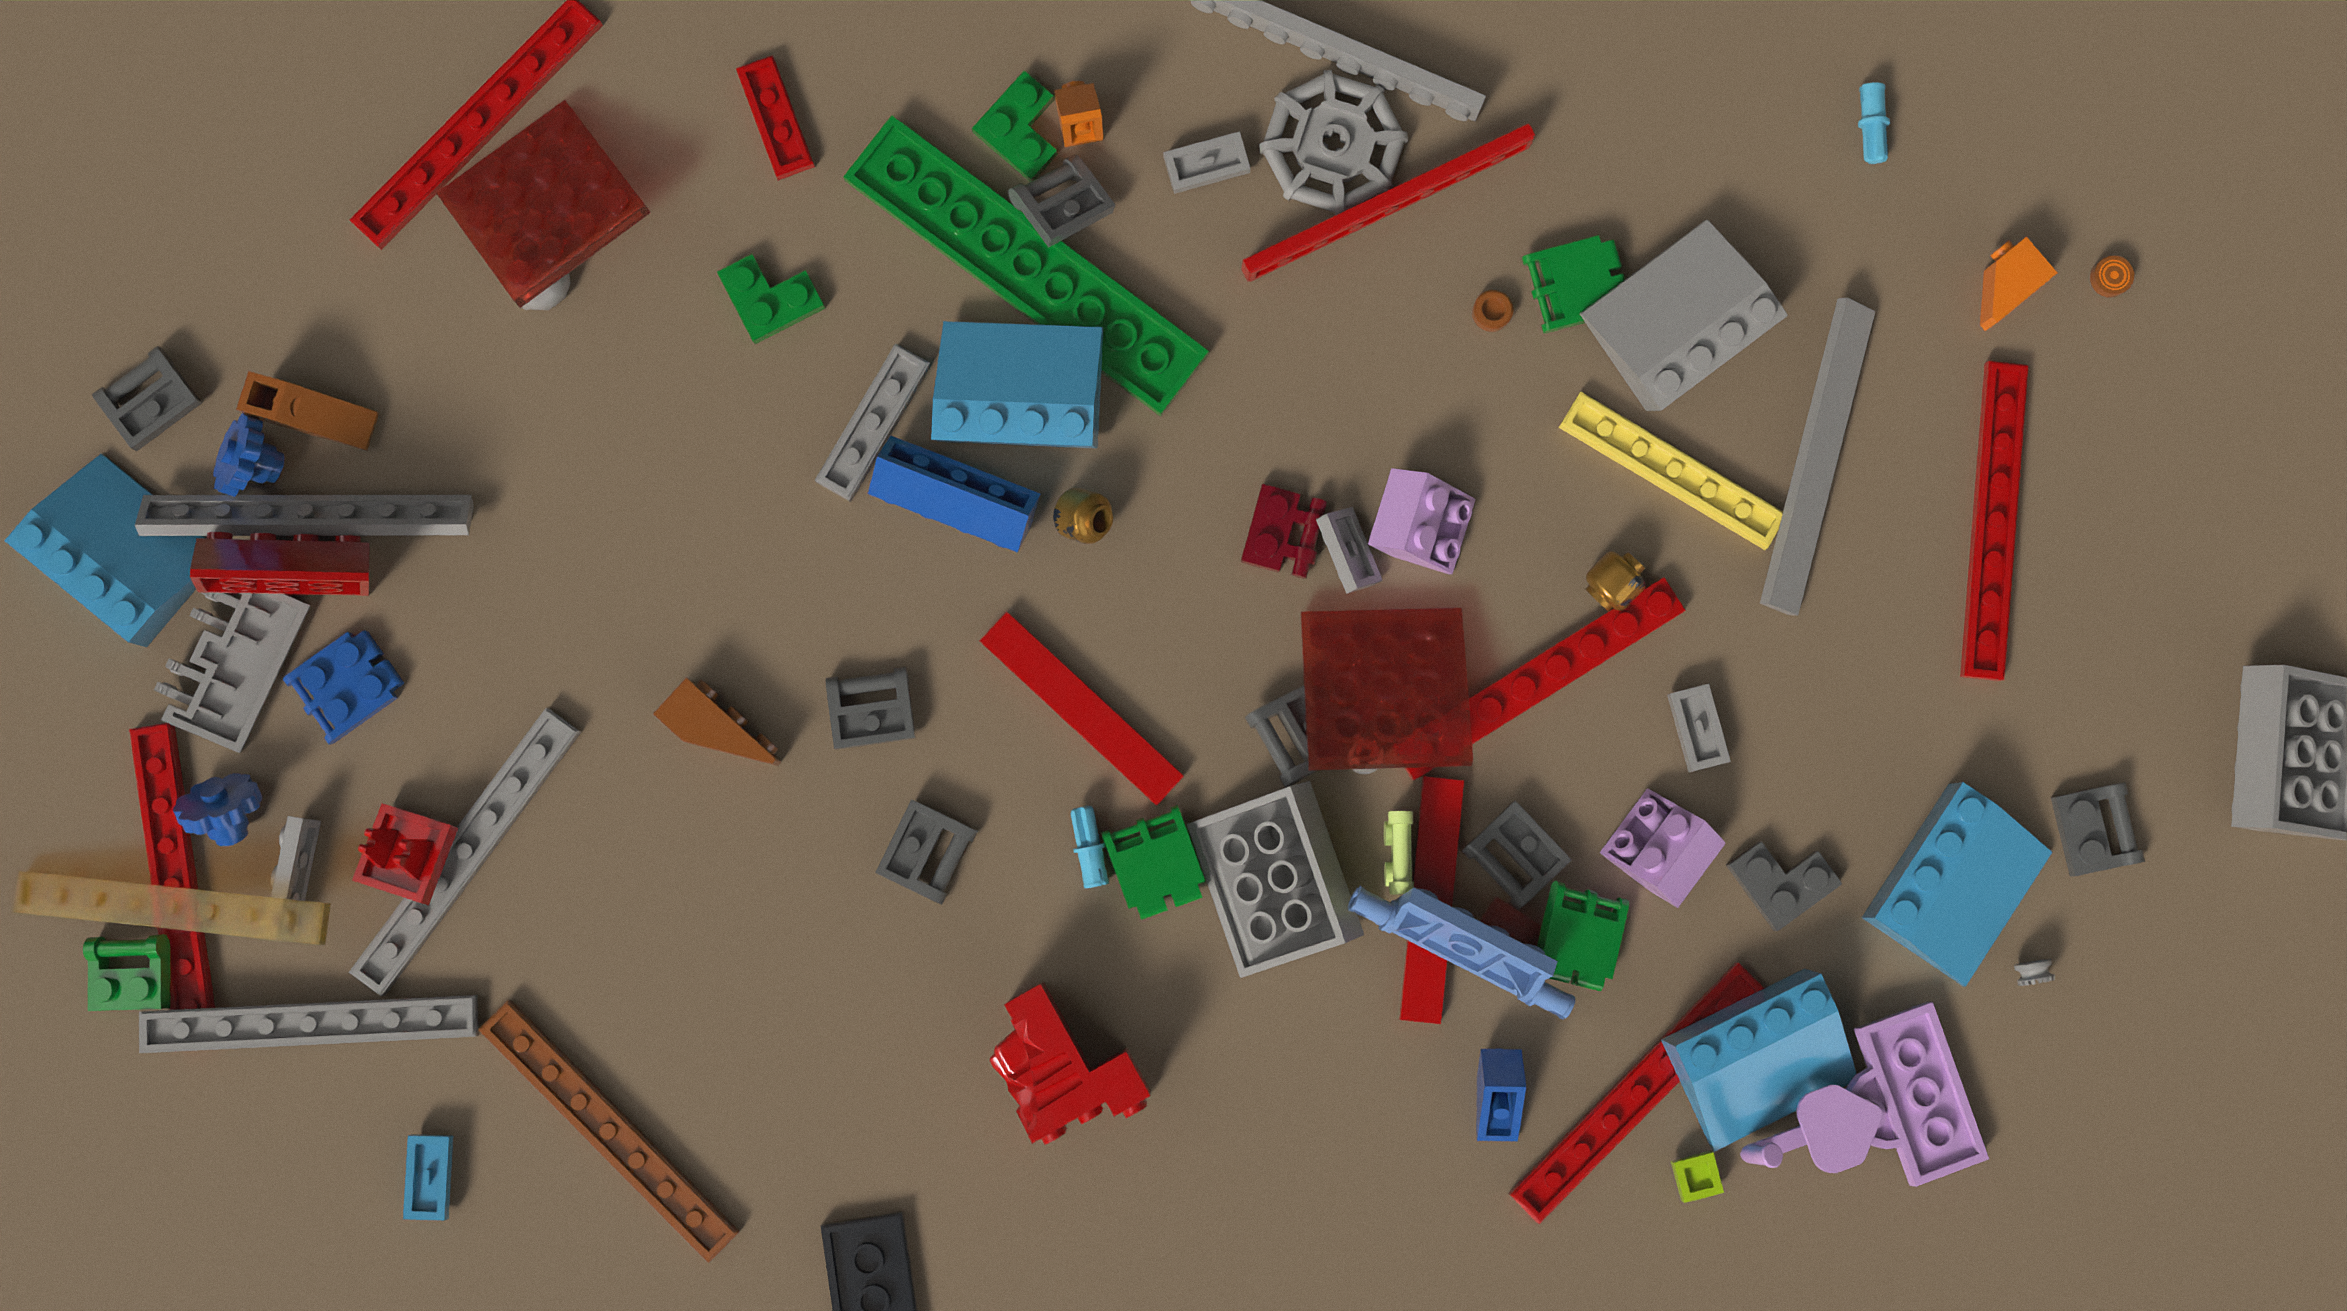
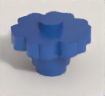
(246, 457)
(219, 808)

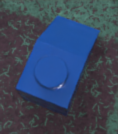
(1500, 1094)

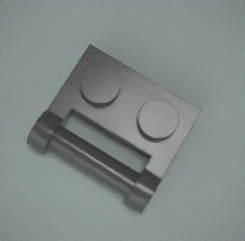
(1067, 210)
(154, 407)
(1291, 712)
(873, 721)
(2084, 831)
(913, 845)
(1526, 846)

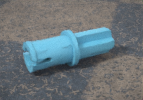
(1874, 122)
(1089, 847)

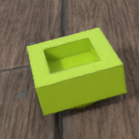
(1697, 1176)

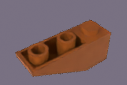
(306, 411)
(702, 722)

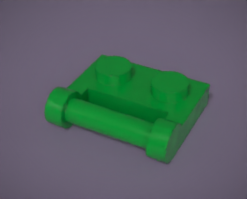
(128, 986)

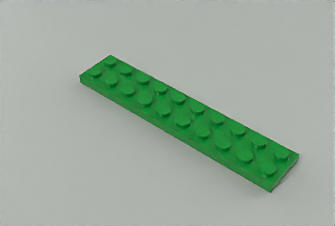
(1012, 260)

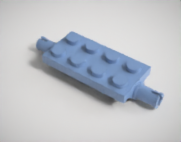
(1468, 944)

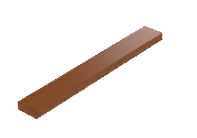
(609, 1130)

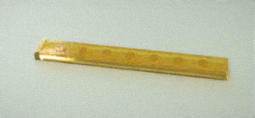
(172, 907)

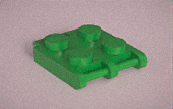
(1572, 279)
(1155, 864)
(1582, 936)

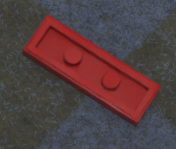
(775, 117)

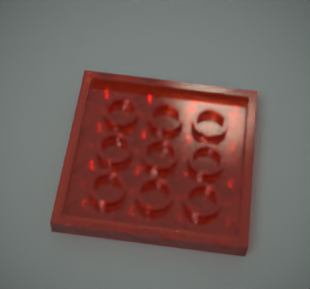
(542, 203)
(1385, 689)

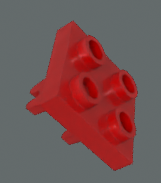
(404, 854)

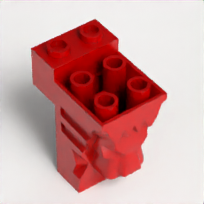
(1052, 1076)

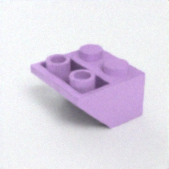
(1421, 520)
(1663, 847)

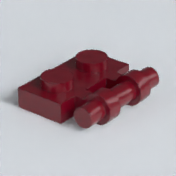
(1271, 528)

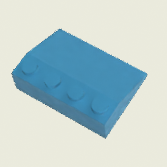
(1018, 385)
(92, 550)
(1958, 882)
(1761, 1057)

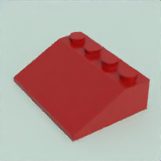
(280, 565)

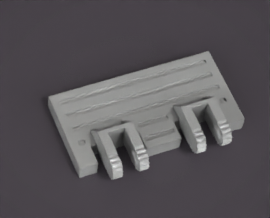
(237, 665)

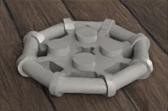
(1322, 122)

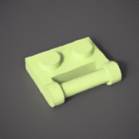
(1398, 836)

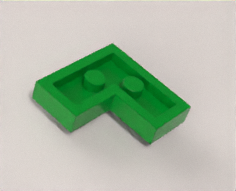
(1009, 131)
(768, 309)

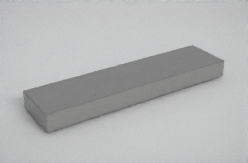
(872, 422)

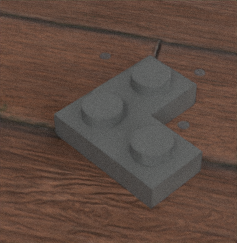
(1779, 894)

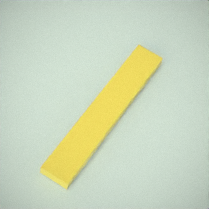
(1672, 470)

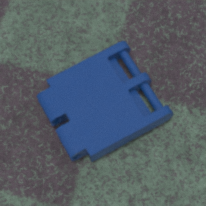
(345, 684)

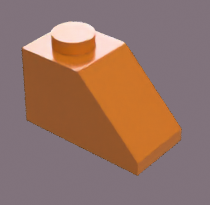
(1079, 113)
(2012, 279)

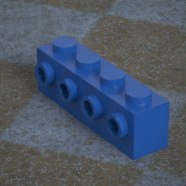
(953, 493)

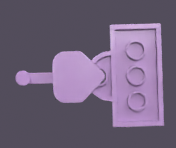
(1901, 1101)

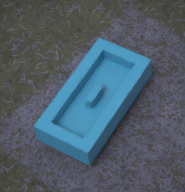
(428, 1177)

